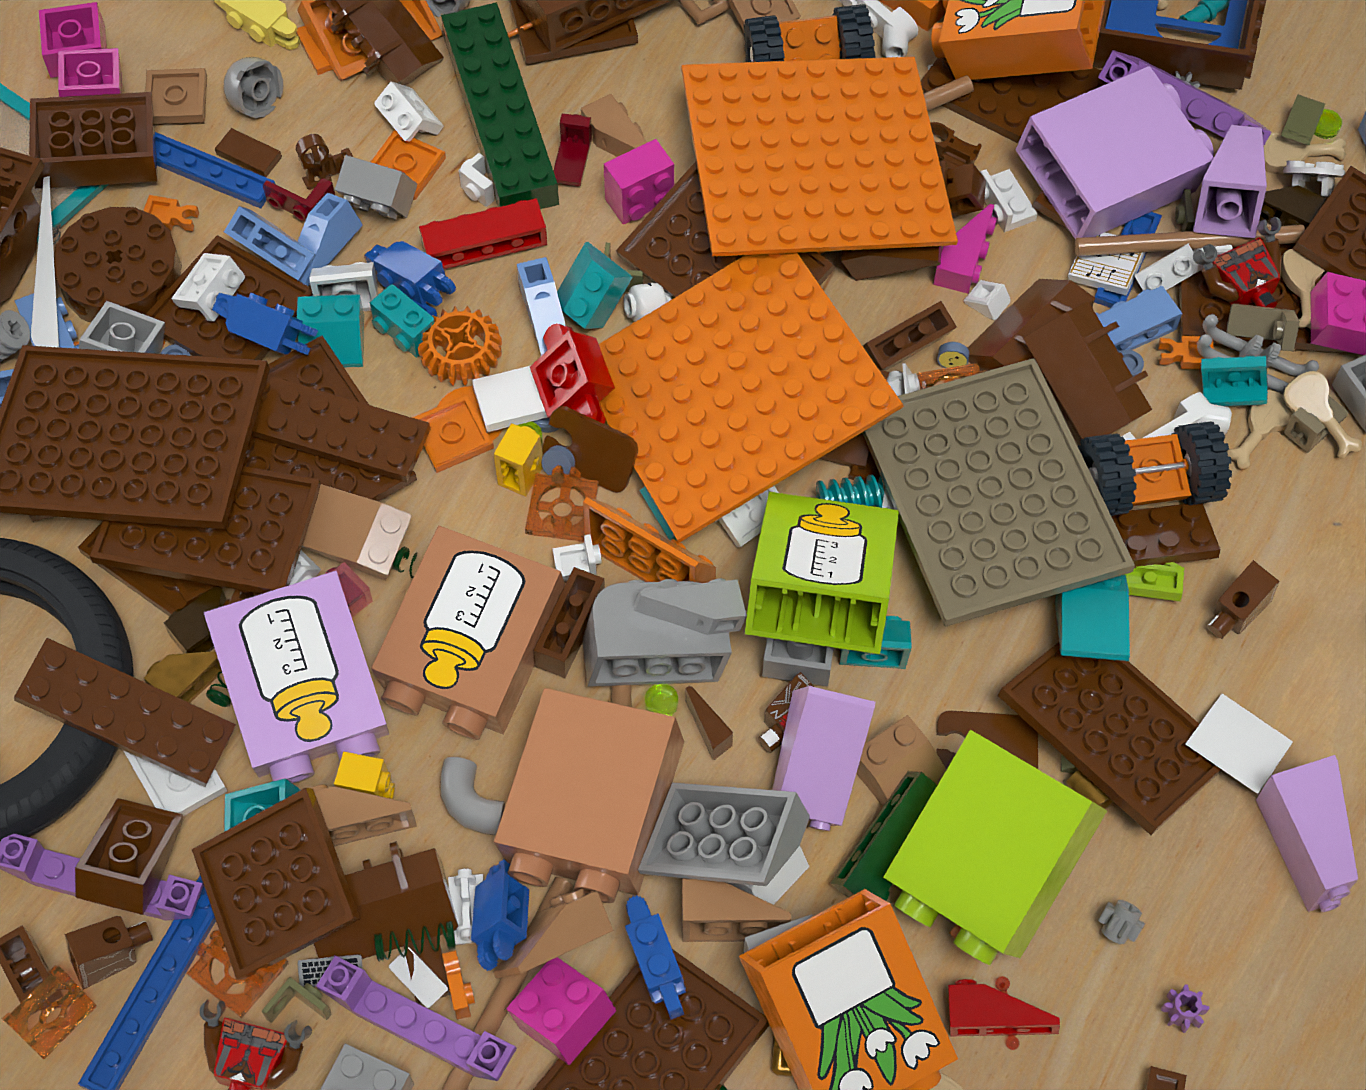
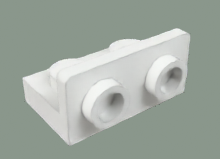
(407, 111)
(1009, 200)
(207, 279)
(747, 519)

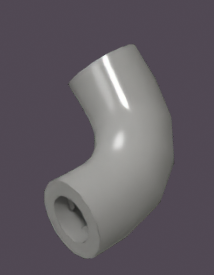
(463, 801)

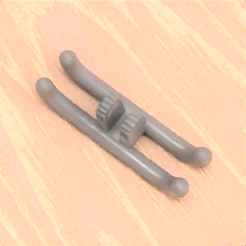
(1250, 348)

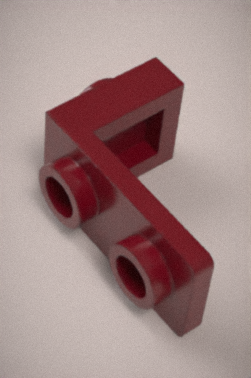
(573, 149)
(292, 203)

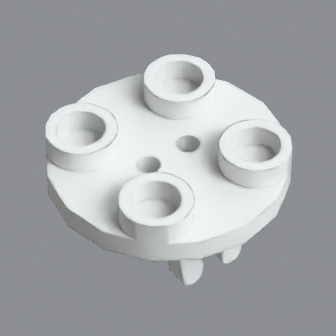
(1324, 171)

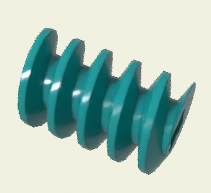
(868, 493)

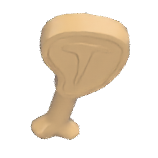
(1282, 149)
(1300, 278)
(1311, 393)
(1261, 422)

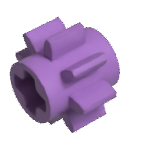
(1179, 1000)

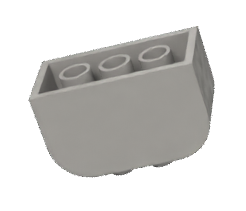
(642, 649)

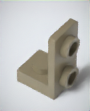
(1265, 322)
(1307, 429)

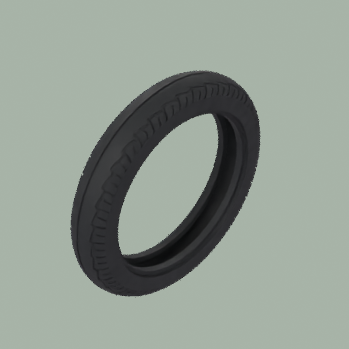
(74, 758)

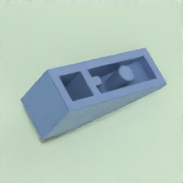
(269, 242)

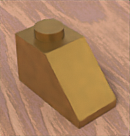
(184, 674)

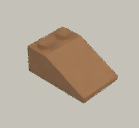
(356, 531)
(895, 753)
(360, 815)
(725, 913)
(566, 925)

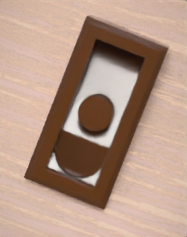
(714, 731)

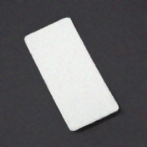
(424, 982)

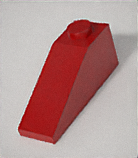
(989, 1012)

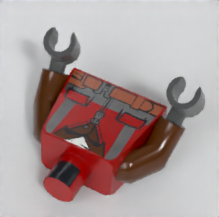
(1246, 272)
(248, 1054)

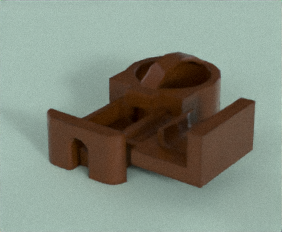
(956, 150)
(318, 162)

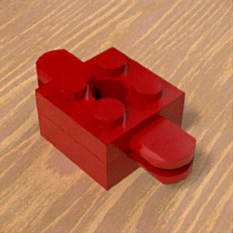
(572, 373)

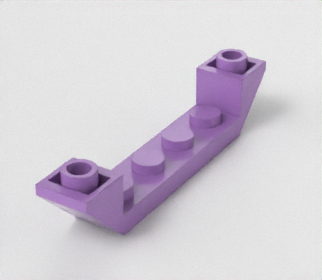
(1195, 103)
(56, 871)
(476, 1054)

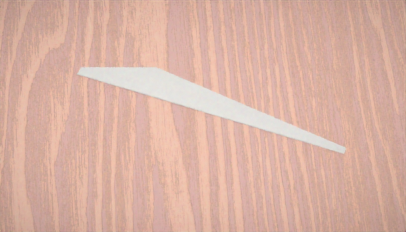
(44, 316)

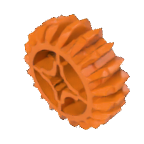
(463, 355)

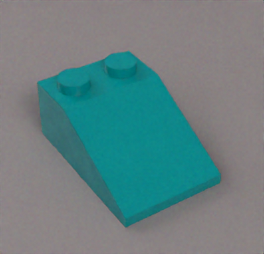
(1095, 620)

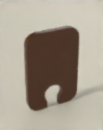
(598, 449)
(1004, 730)

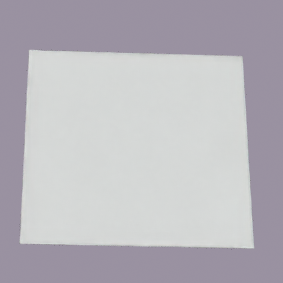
(1239, 743)

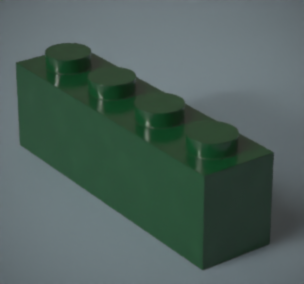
(884, 838)

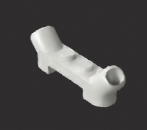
(893, 27)
(1193, 410)

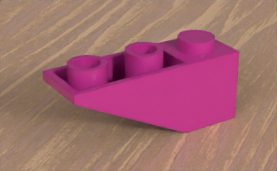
(960, 261)

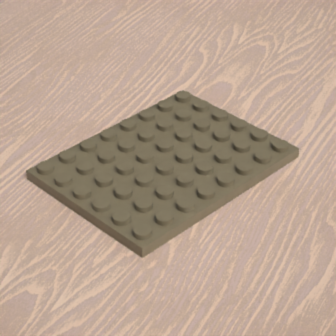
(994, 493)

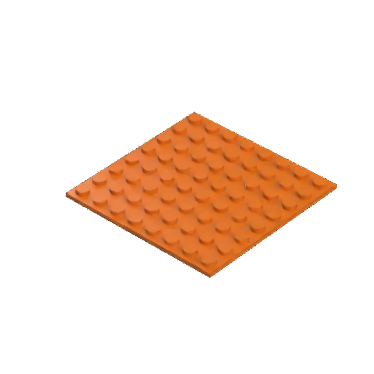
(816, 156)
(739, 387)

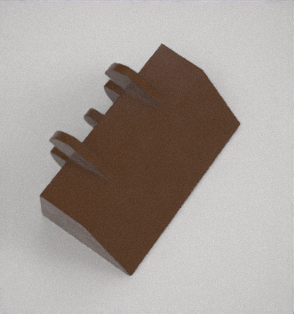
(387, 37)
(1041, 303)
(1088, 372)
(393, 898)

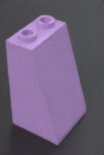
(1234, 186)
(823, 751)
(1312, 831)

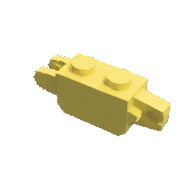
(263, 20)

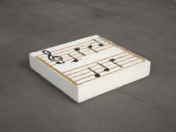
(1106, 271)

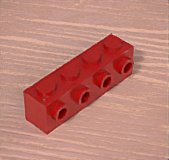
(485, 234)

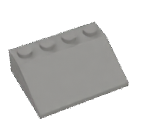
(725, 834)

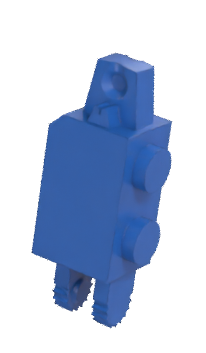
(411, 272)
(261, 323)
(499, 916)
(655, 956)

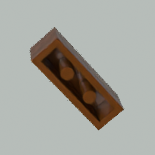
(910, 336)
(567, 623)

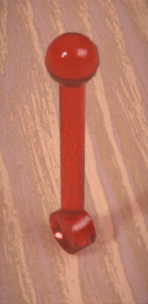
(1002, 984)

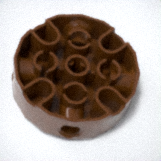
(115, 258)

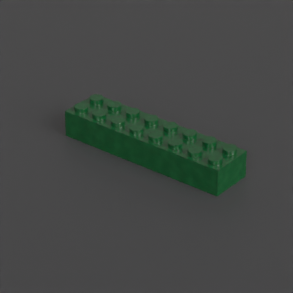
(499, 107)

